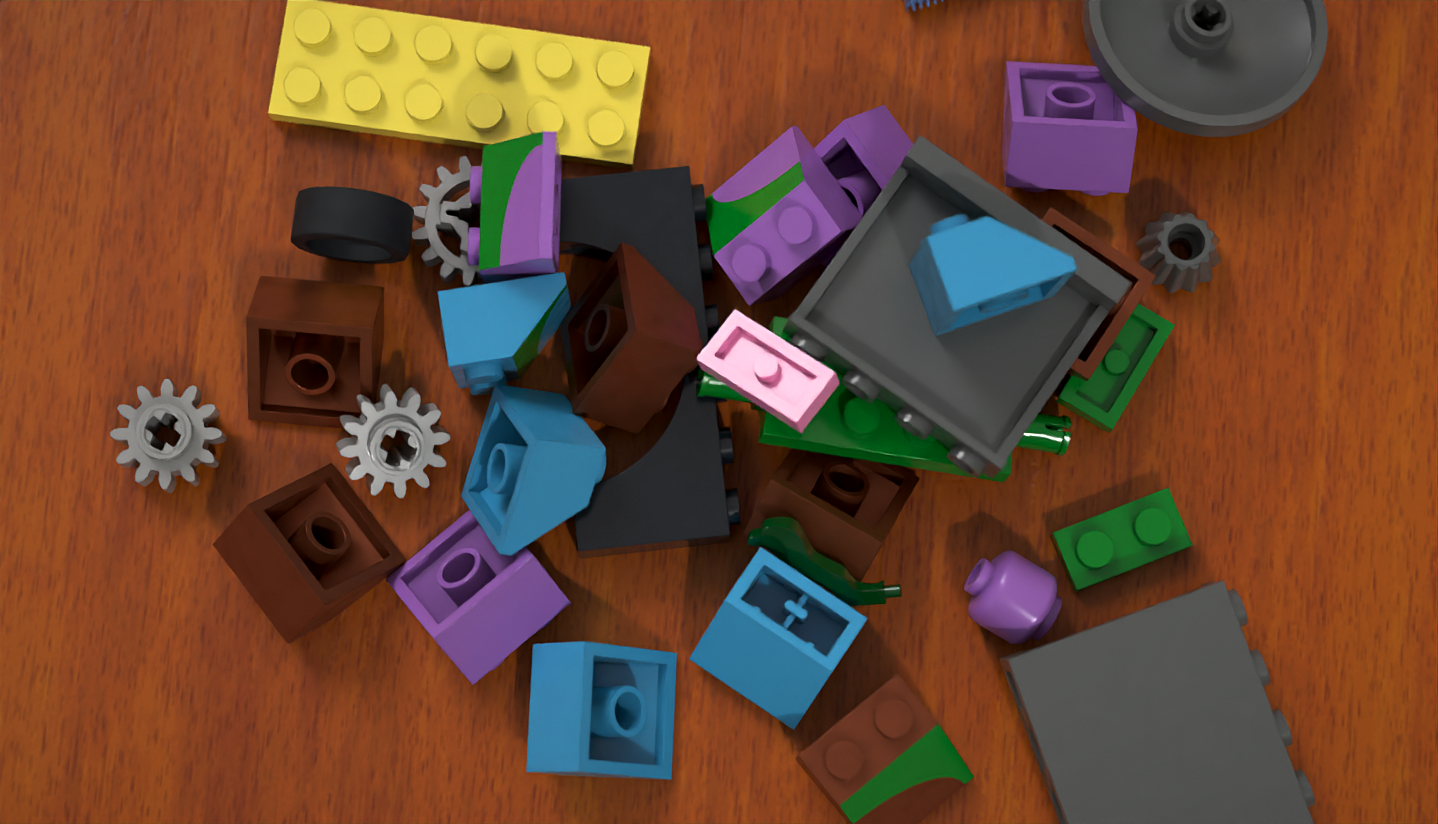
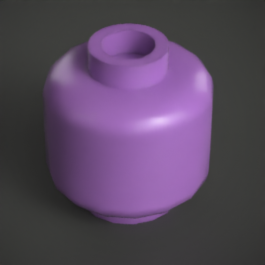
(1012, 597)

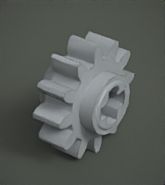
(147, 448)
(399, 462)

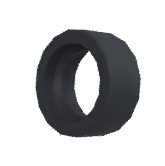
(352, 225)

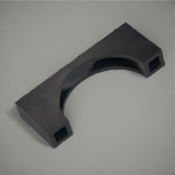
(678, 487)

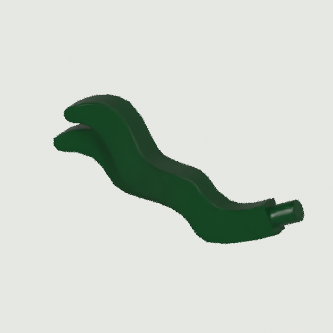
(790, 544)

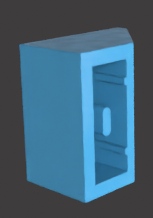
(777, 638)

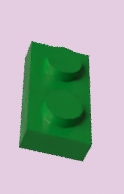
(1119, 372)
(1121, 540)

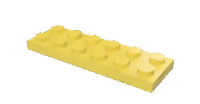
(458, 81)

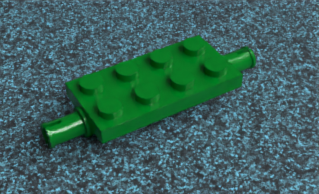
(869, 432)

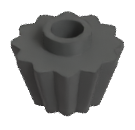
(1169, 269)

